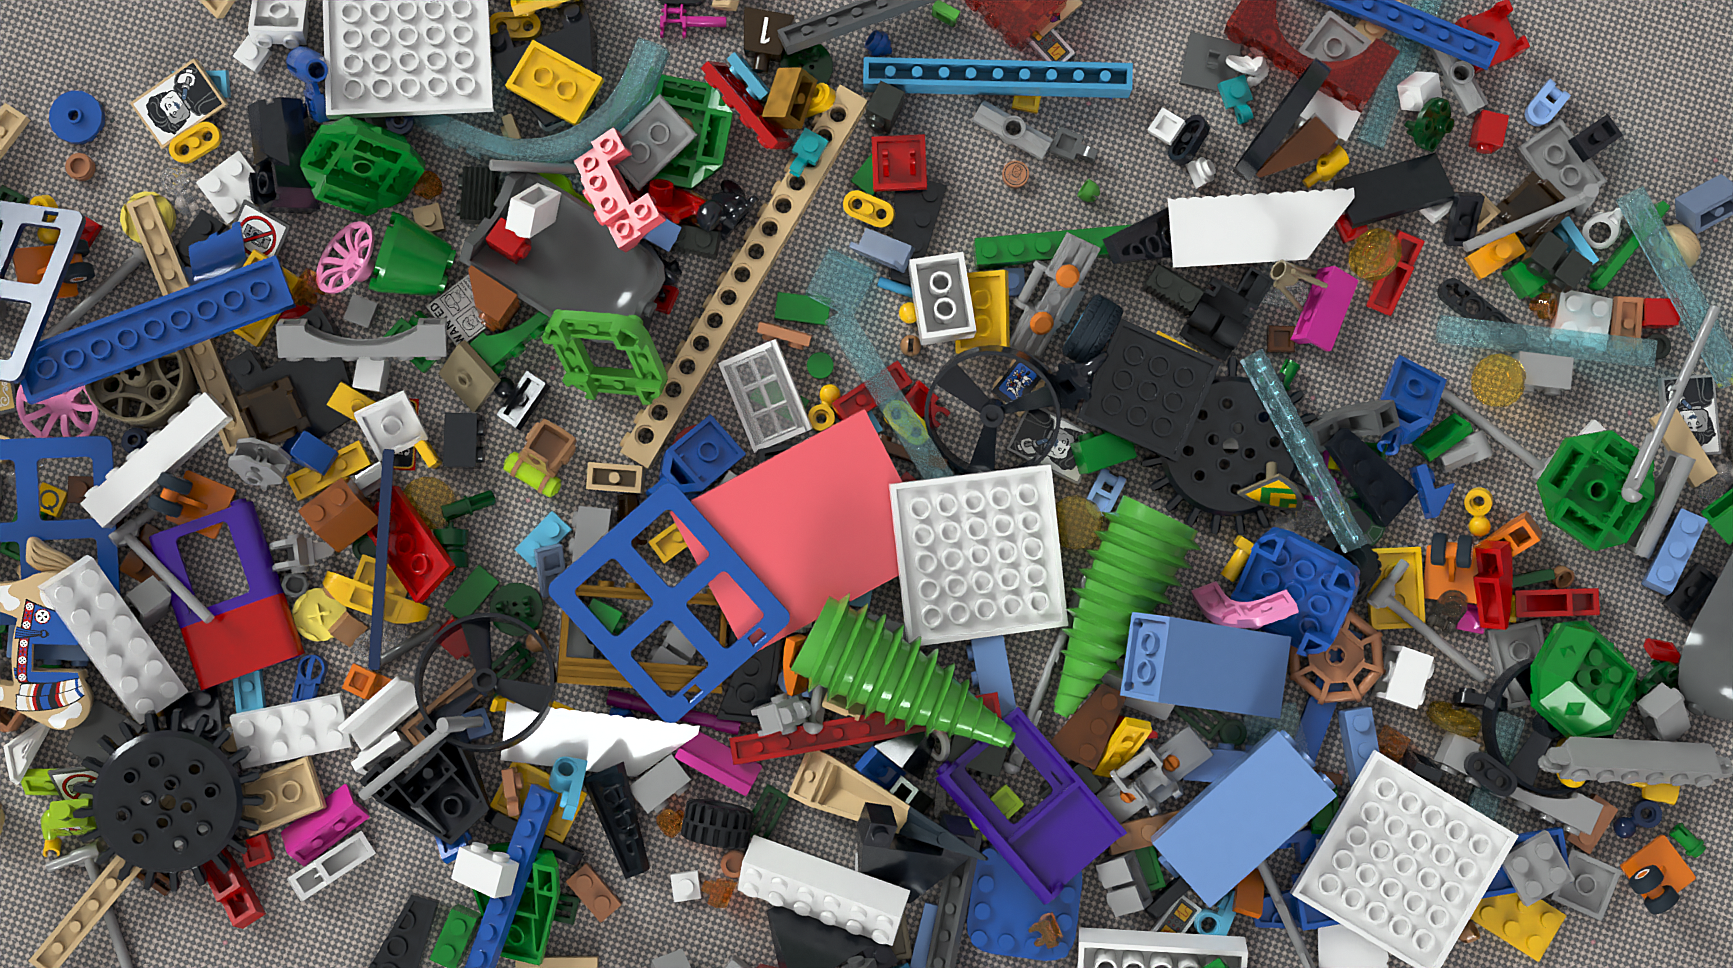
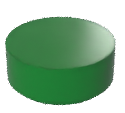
(820, 365)

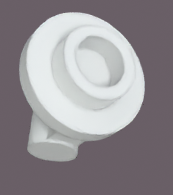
(1201, 171)

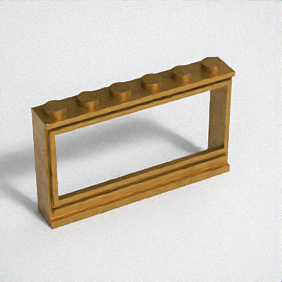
(603, 673)

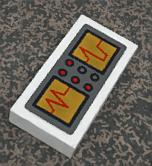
(1052, 47)
(1177, 917)

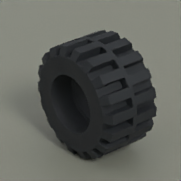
(1361, 557)
(717, 824)

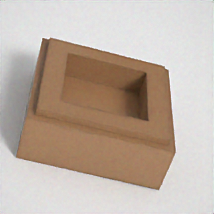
(347, 628)

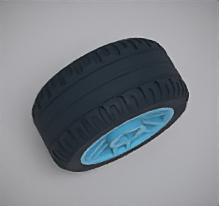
(1092, 329)

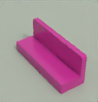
(1325, 308)
(716, 762)
(320, 830)

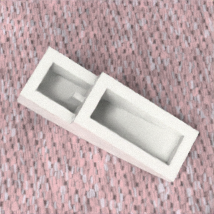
(331, 866)

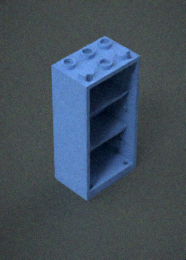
(1205, 665)
(1243, 816)

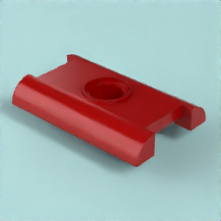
(671, 201)

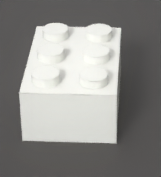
(942, 298)

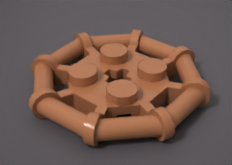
(1343, 671)

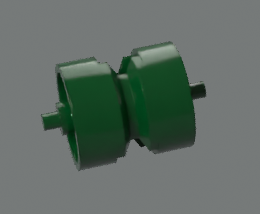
(453, 542)

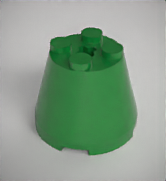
(411, 260)

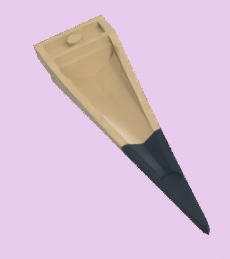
(842, 790)

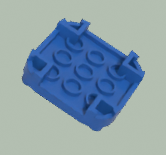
(1313, 576)
(1005, 908)

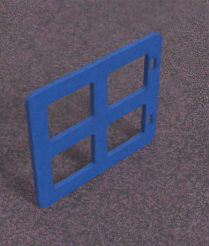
(25, 455)
(668, 602)

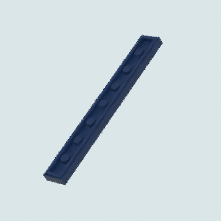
(381, 559)

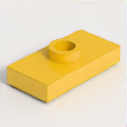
(348, 400)

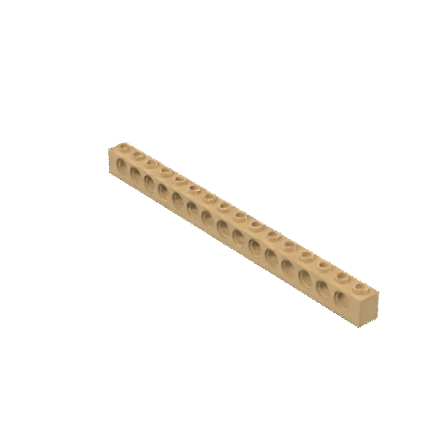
(853, 108)

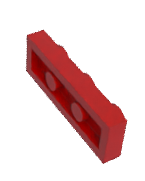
(861, 399)

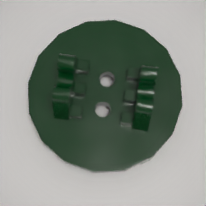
(813, 56)
(1431, 124)
(529, 606)
(1662, 672)

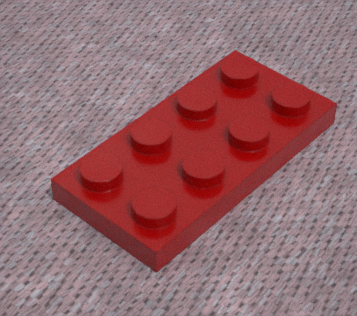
(736, 96)
(413, 549)

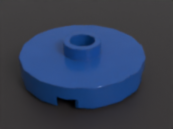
(89, 121)

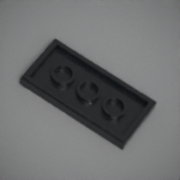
(1396, 190)

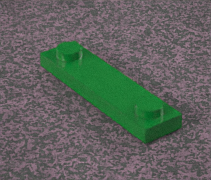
(1604, 273)

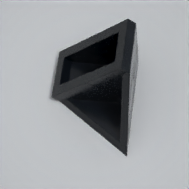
(908, 751)

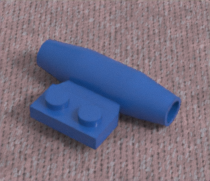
(310, 68)

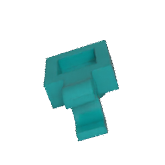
(1236, 95)
(807, 149)

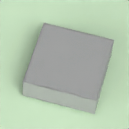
(361, 311)

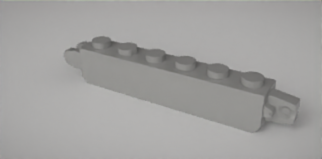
(1636, 761)

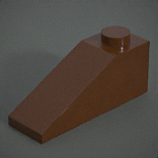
(1303, 146)

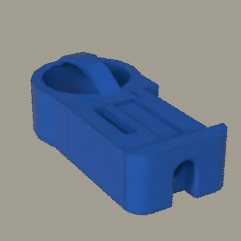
(305, 685)

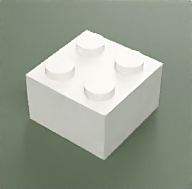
(1404, 677)

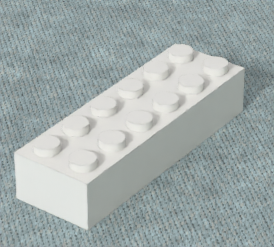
(113, 638)
(822, 890)
(1157, 949)

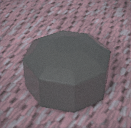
(295, 584)

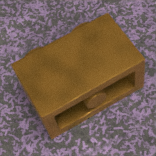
(789, 98)

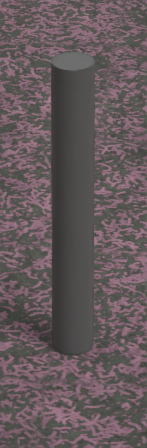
(409, 644)

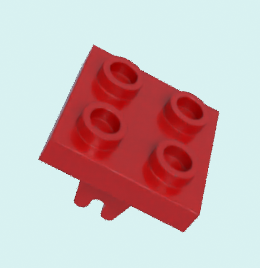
(899, 163)

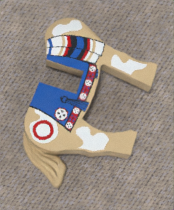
(47, 695)

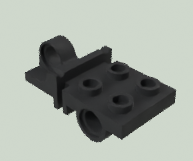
(1223, 313)

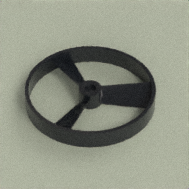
(1282, 119)
(992, 411)
(485, 681)
(1525, 762)

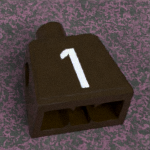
(762, 38)

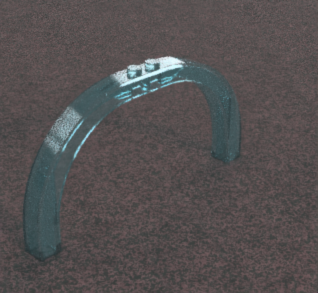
(618, 111)

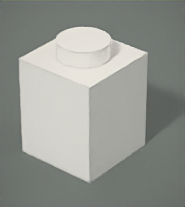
(1418, 90)
(371, 375)

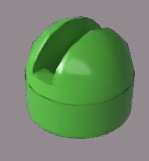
(1088, 191)

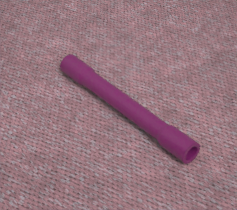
(631, 702)

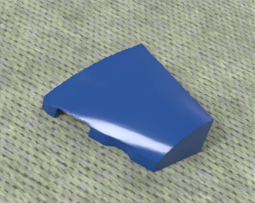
(218, 254)

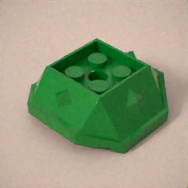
(711, 122)
(360, 166)
(1566, 486)
(1581, 681)

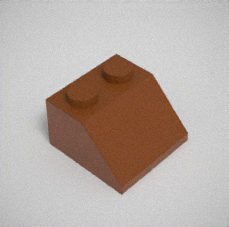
(493, 301)
(340, 514)

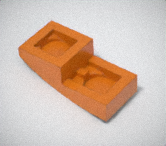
(364, 681)
(795, 683)
(1249, 895)

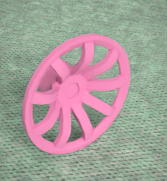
(355, 262)
(59, 407)

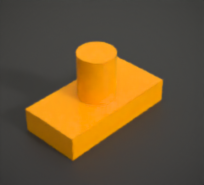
(1495, 255)

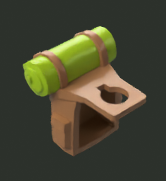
(541, 458)

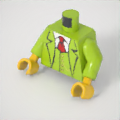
(60, 822)

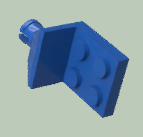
(1416, 401)
(698, 459)

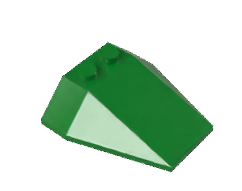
(535, 911)

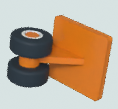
(32, 262)
(191, 499)
(1450, 567)
(1658, 874)

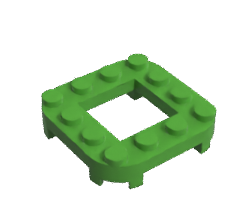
(627, 333)

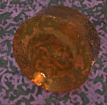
(428, 185)
(1545, 306)
(670, 822)

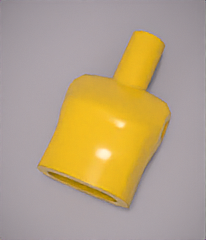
(1327, 166)
(1660, 793)

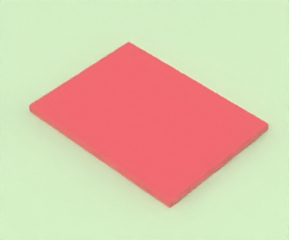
(805, 525)

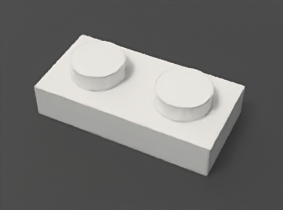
(389, 745)

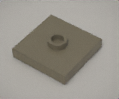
(469, 376)

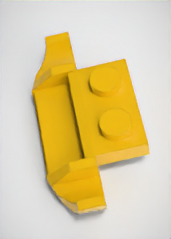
(358, 593)

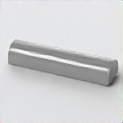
(1667, 491)

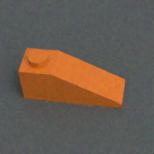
(1520, 531)

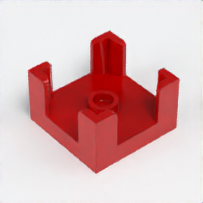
(1497, 27)

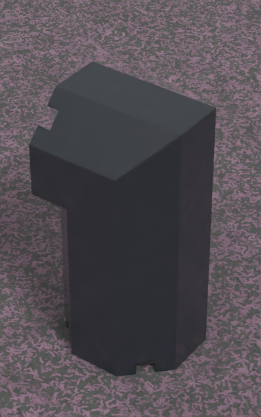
(278, 141)

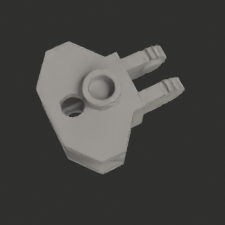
(259, 462)
(301, 553)
(782, 714)

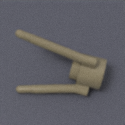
(1289, 274)

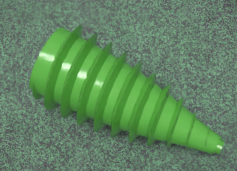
(1127, 576)
(892, 676)

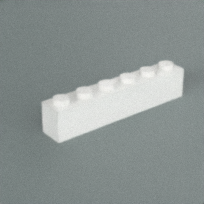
(162, 453)

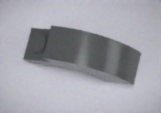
(1361, 418)

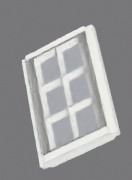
(765, 395)

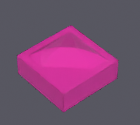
(1470, 621)

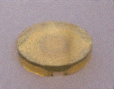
(1375, 254)
(1498, 380)
(427, 496)
(1077, 521)
(1457, 722)

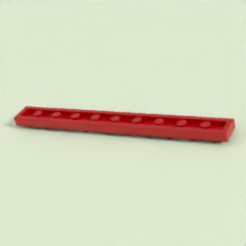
(833, 735)

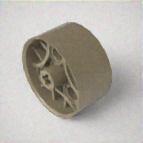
(142, 385)

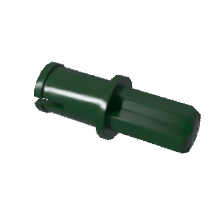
(467, 505)

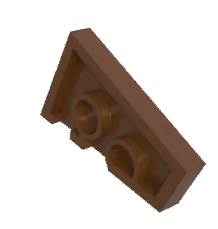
(1090, 727)

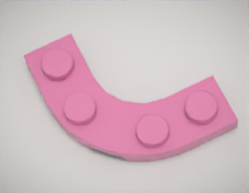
(1236, 614)

